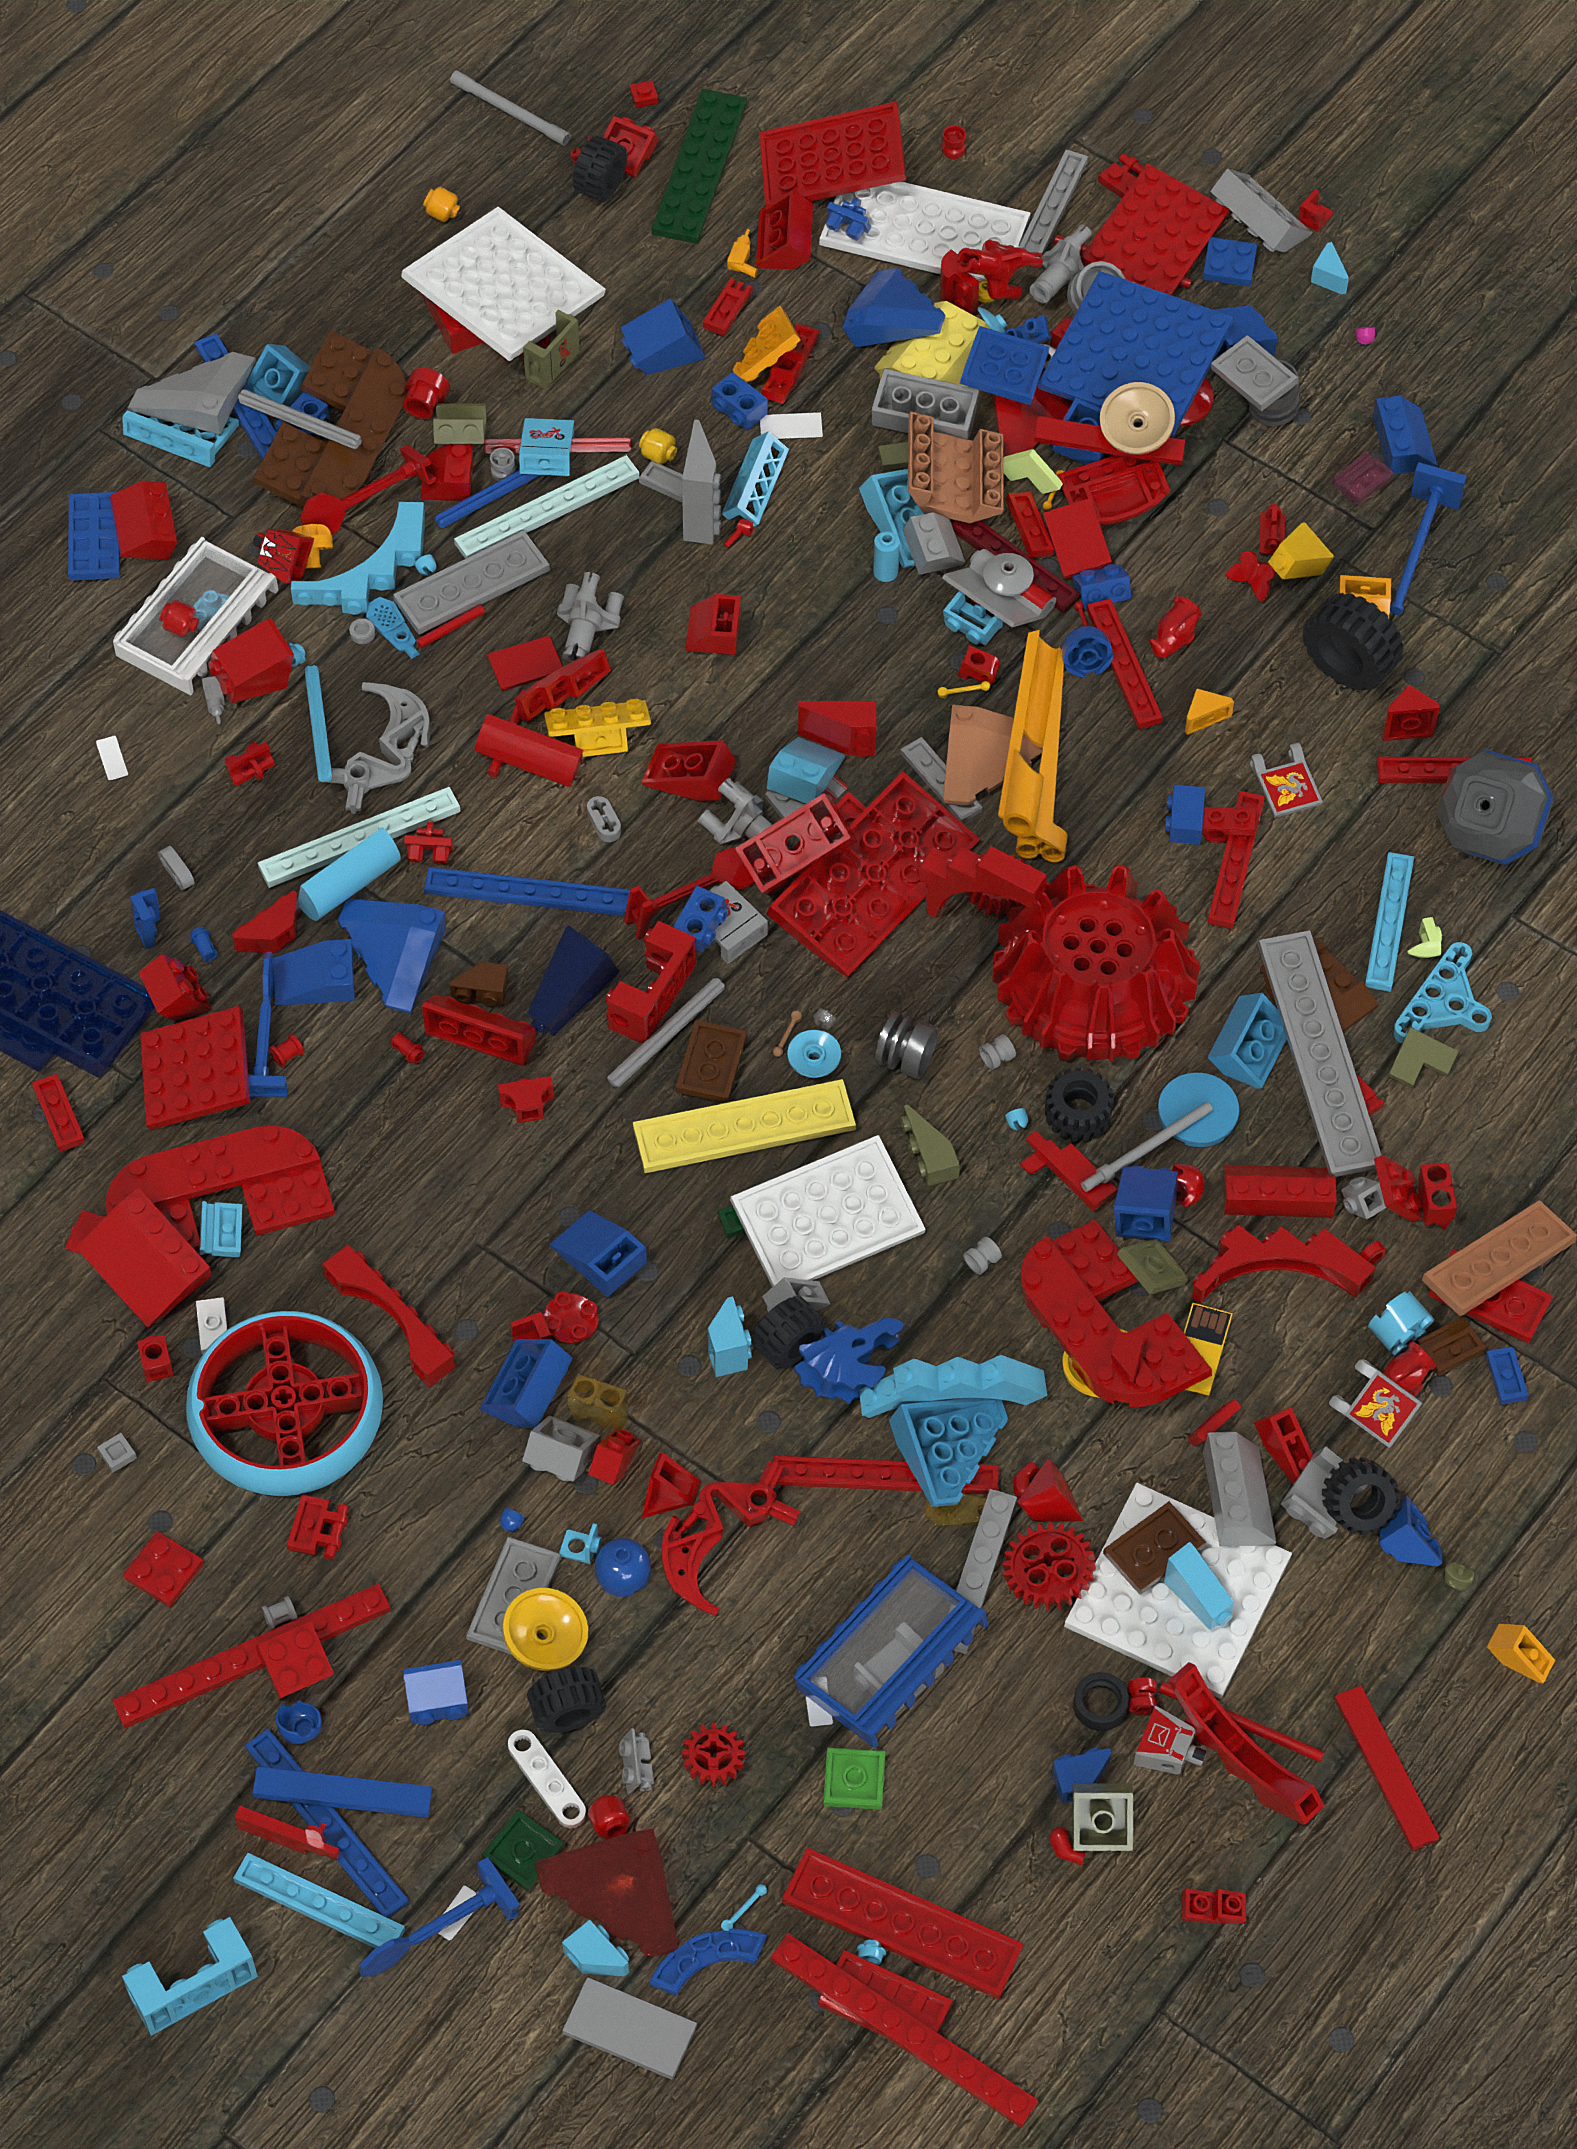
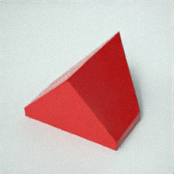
(669, 1487)
(1049, 1497)

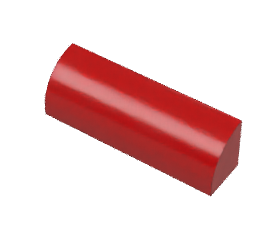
(529, 750)

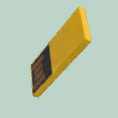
(1207, 1332)

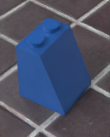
(1248, 323)
(661, 339)
(1146, 1203)

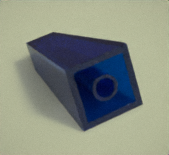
(570, 982)

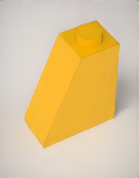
(1301, 555)

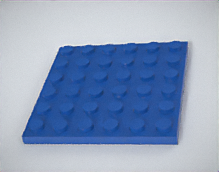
(1135, 336)

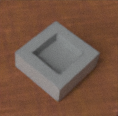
(116, 1452)

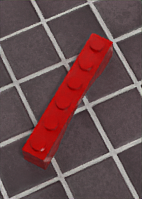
(354, 1278)

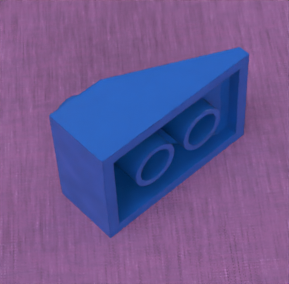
(315, 974)

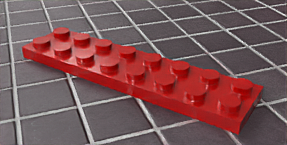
(903, 1923)

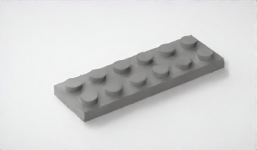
(471, 582)

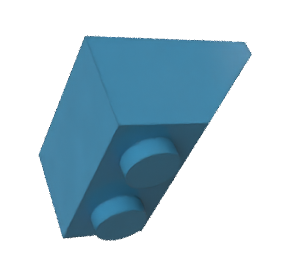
(278, 375)

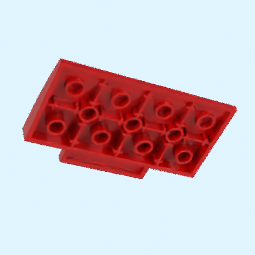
(859, 896)

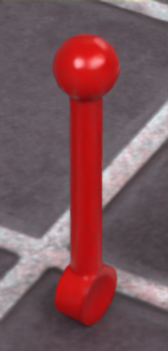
(1078, 606)

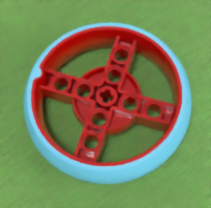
(275, 1332)

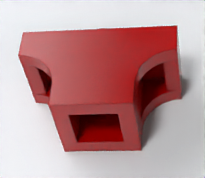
(526, 1097)

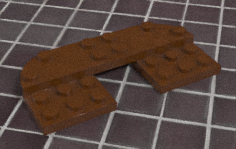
(370, 394)

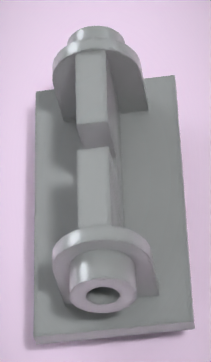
(635, 1774)

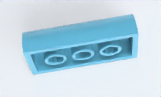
(348, 874)

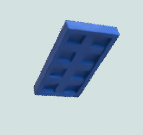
(92, 538)

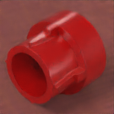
(424, 391)

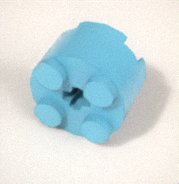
(1401, 1322)

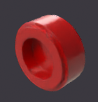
(1374, 1252)

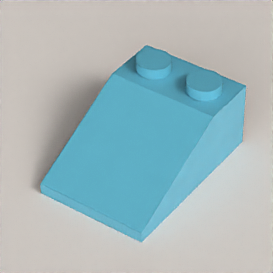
(803, 770)

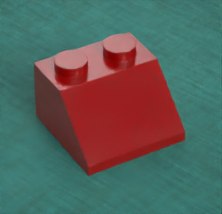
(454, 473)

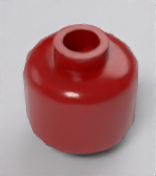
(179, 618)
(609, 1816)

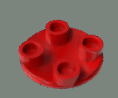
(571, 1317)

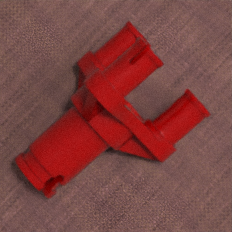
(997, 265)

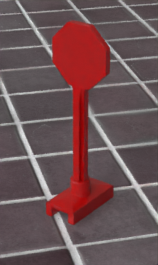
(330, 510)
(726, 867)

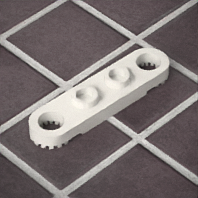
(546, 1779)

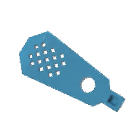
(391, 625)

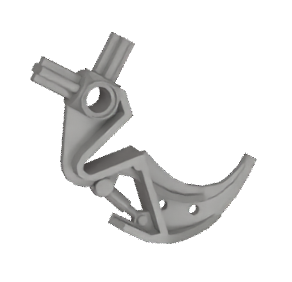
(402, 724)

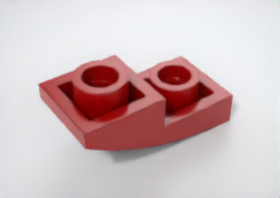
(1215, 1907)

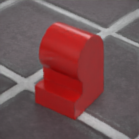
(979, 665)

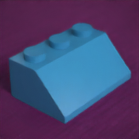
(1249, 1040)

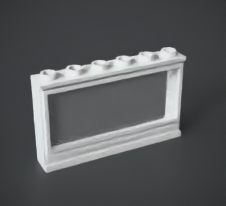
(220, 591)

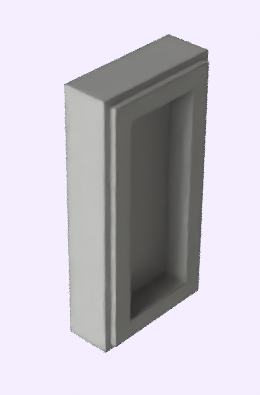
(662, 480)

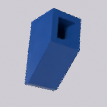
(1079, 1769)

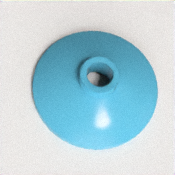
(994, 322)
(816, 1044)

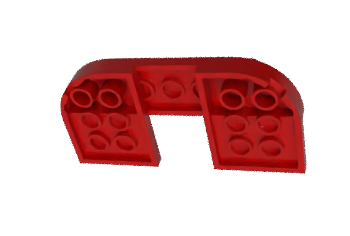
(271, 1163)
(1062, 1291)

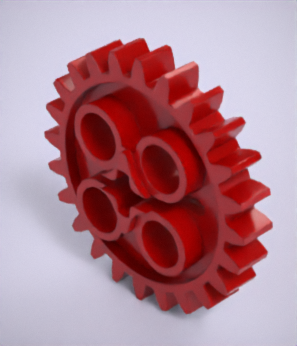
(1054, 1587)

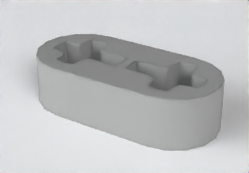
(599, 821)
(176, 868)

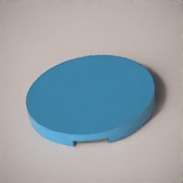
(1190, 1092)

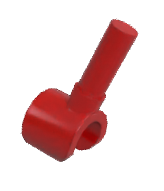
(743, 527)

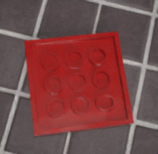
(194, 1068)

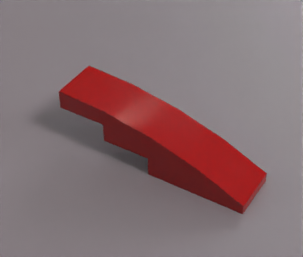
(790, 366)
(565, 682)

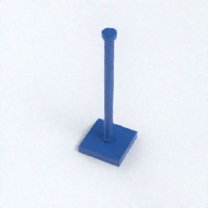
(1436, 487)

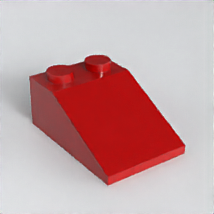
(840, 725)
(690, 769)

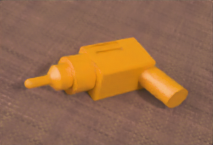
(739, 256)

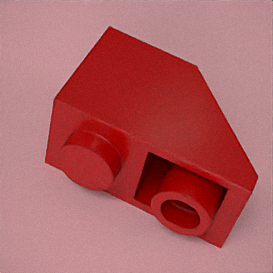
(614, 1456)

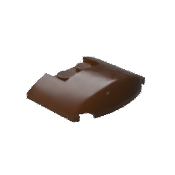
(1349, 996)

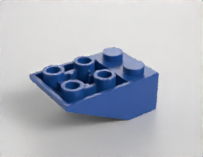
(601, 1251)

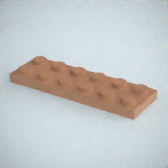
(1499, 1258)

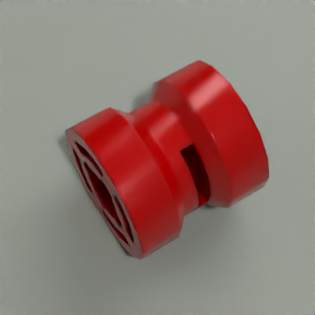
(953, 142)
(1142, 1696)

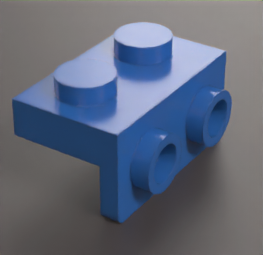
(1103, 584)

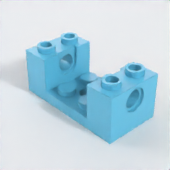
(163, 2008)

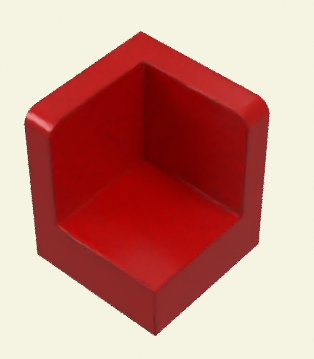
(1314, 214)
(530, 1328)

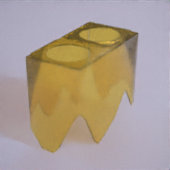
(582, 1408)

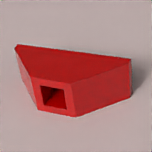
(270, 928)

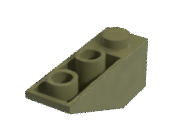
(933, 1150)

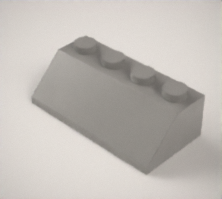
(1259, 211)
(948, 403)
(1238, 1490)

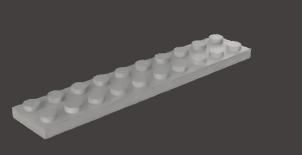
(1320, 1053)

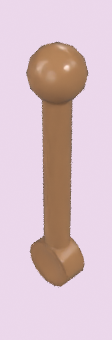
(795, 1018)

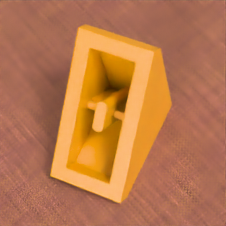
(1207, 710)

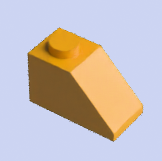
(1521, 1651)

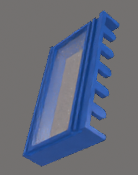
(888, 1649)

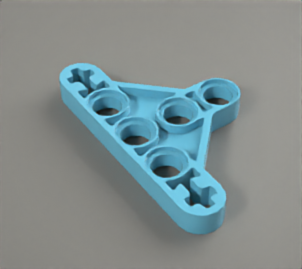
(1452, 989)

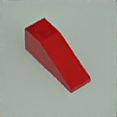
(1285, 1441)

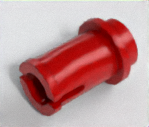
(412, 1051)

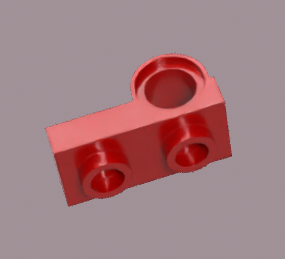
(1222, 822)

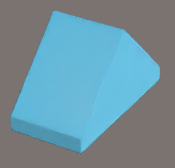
(1329, 271)

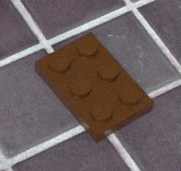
(711, 1061)
(1144, 1550)

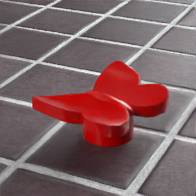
(1254, 573)

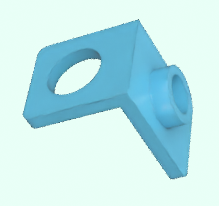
(591, 1541)

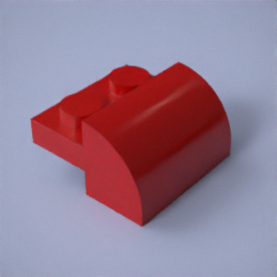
(957, 286)

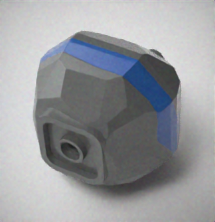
(1495, 807)

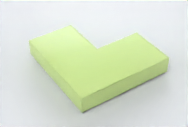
(1031, 465)

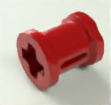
(286, 1050)

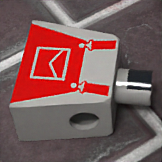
(1168, 1744)

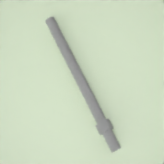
(1107, 1172)

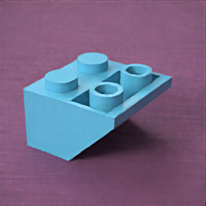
(728, 1340)

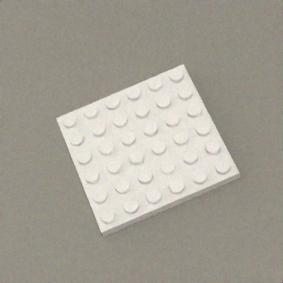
(502, 282)
(1157, 1624)

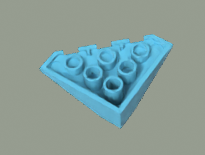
(891, 506)

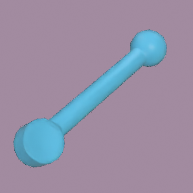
(728, 1924)

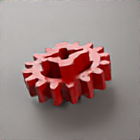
(700, 1754)

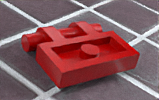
(1119, 178)
(309, 1524)

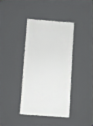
(792, 425)

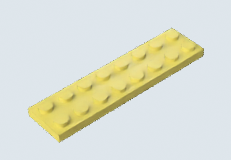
(744, 1126)

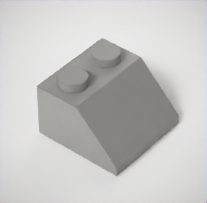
(932, 543)
(560, 1448)

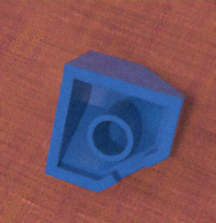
(1409, 1537)

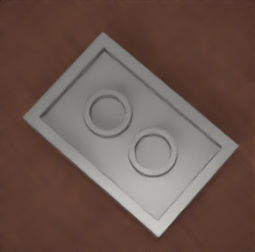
(1254, 373)

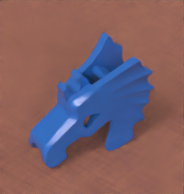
(838, 1361)

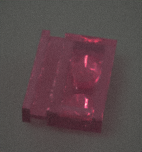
(1362, 477)

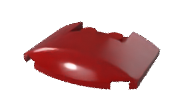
(1117, 486)

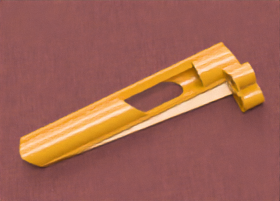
(1029, 795)

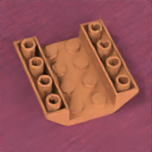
(953, 473)

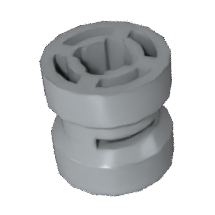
(502, 463)
(998, 1051)
(982, 1255)

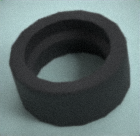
(1102, 1680)

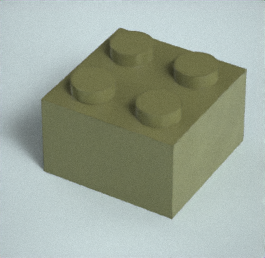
(1102, 1817)

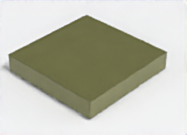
(1153, 1266)

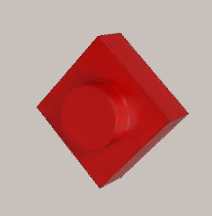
(643, 94)

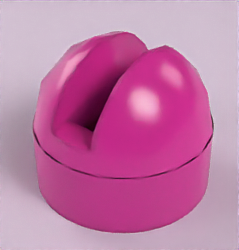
(1365, 335)

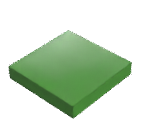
(854, 1778)

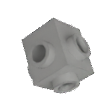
(1363, 1197)

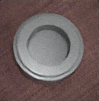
(362, 631)

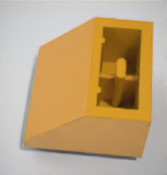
(1371, 588)

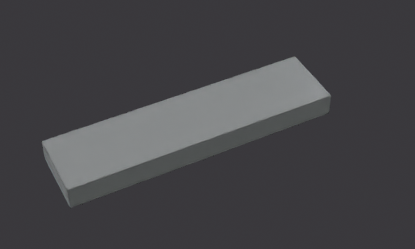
(933, 771)

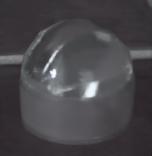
(826, 1017)

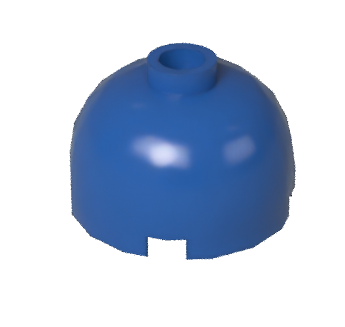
(1086, 651)
(622, 1567)

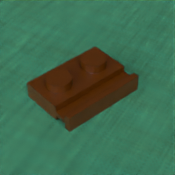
(1452, 1345)

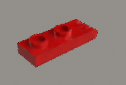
(727, 307)

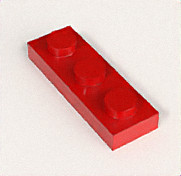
(1029, 524)
(58, 1112)

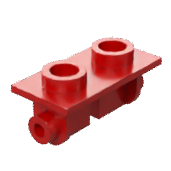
(1271, 530)

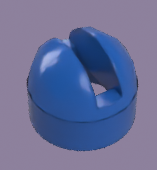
(511, 1520)

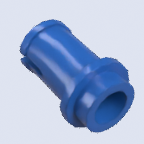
(201, 939)

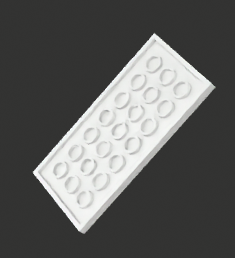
(922, 224)

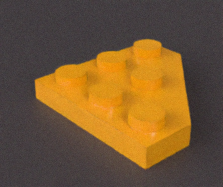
(772, 341)

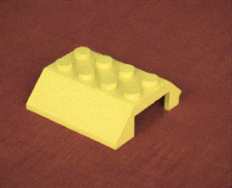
(937, 355)

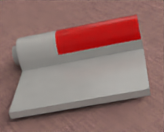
(1013, 610)

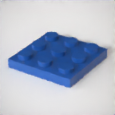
(1004, 365)

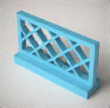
(174, 439)

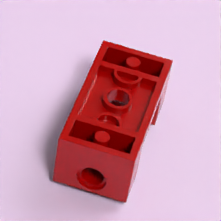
(820, 832)
(639, 1013)

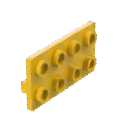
(598, 728)

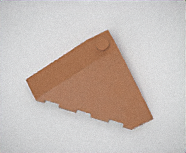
(979, 753)

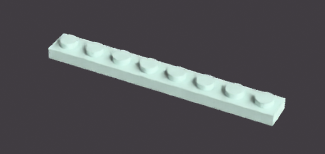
(549, 506)
(334, 845)

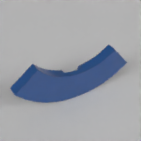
(703, 1951)

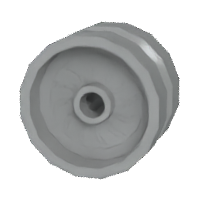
(1083, 280)

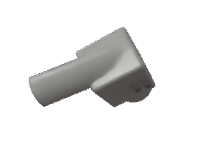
(214, 696)

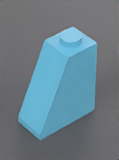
(1198, 1587)

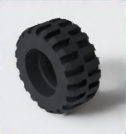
(1353, 641)

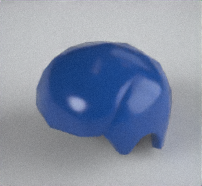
(298, 1722)

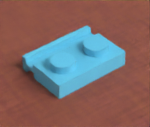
(221, 1229)

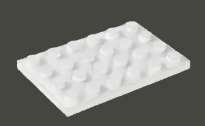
(828, 1213)

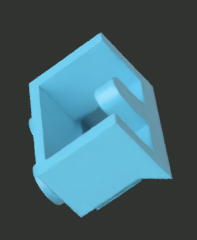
(977, 614)

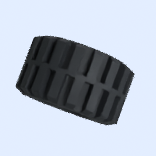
(599, 168)
(1074, 1122)
(785, 1330)
(1375, 1510)
(566, 1699)

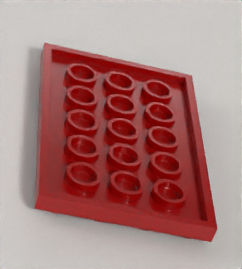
(834, 154)
(1156, 231)

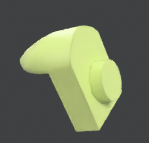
(1431, 940)

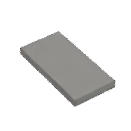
(516, 1571)
(629, 2028)

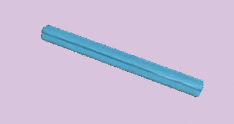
(318, 723)

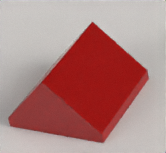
(1411, 716)

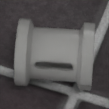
(279, 1613)

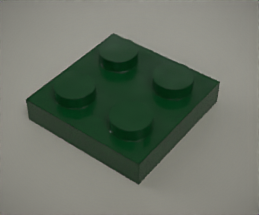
(519, 1847)

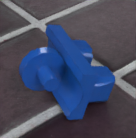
(849, 214)
(1032, 330)

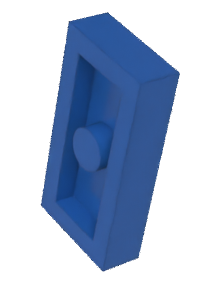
(1506, 1375)

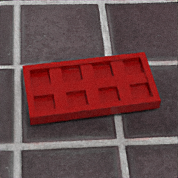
(909, 1996)

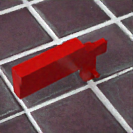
(1070, 1167)
(285, 1834)

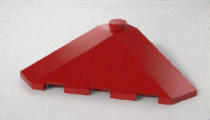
(1019, 420)

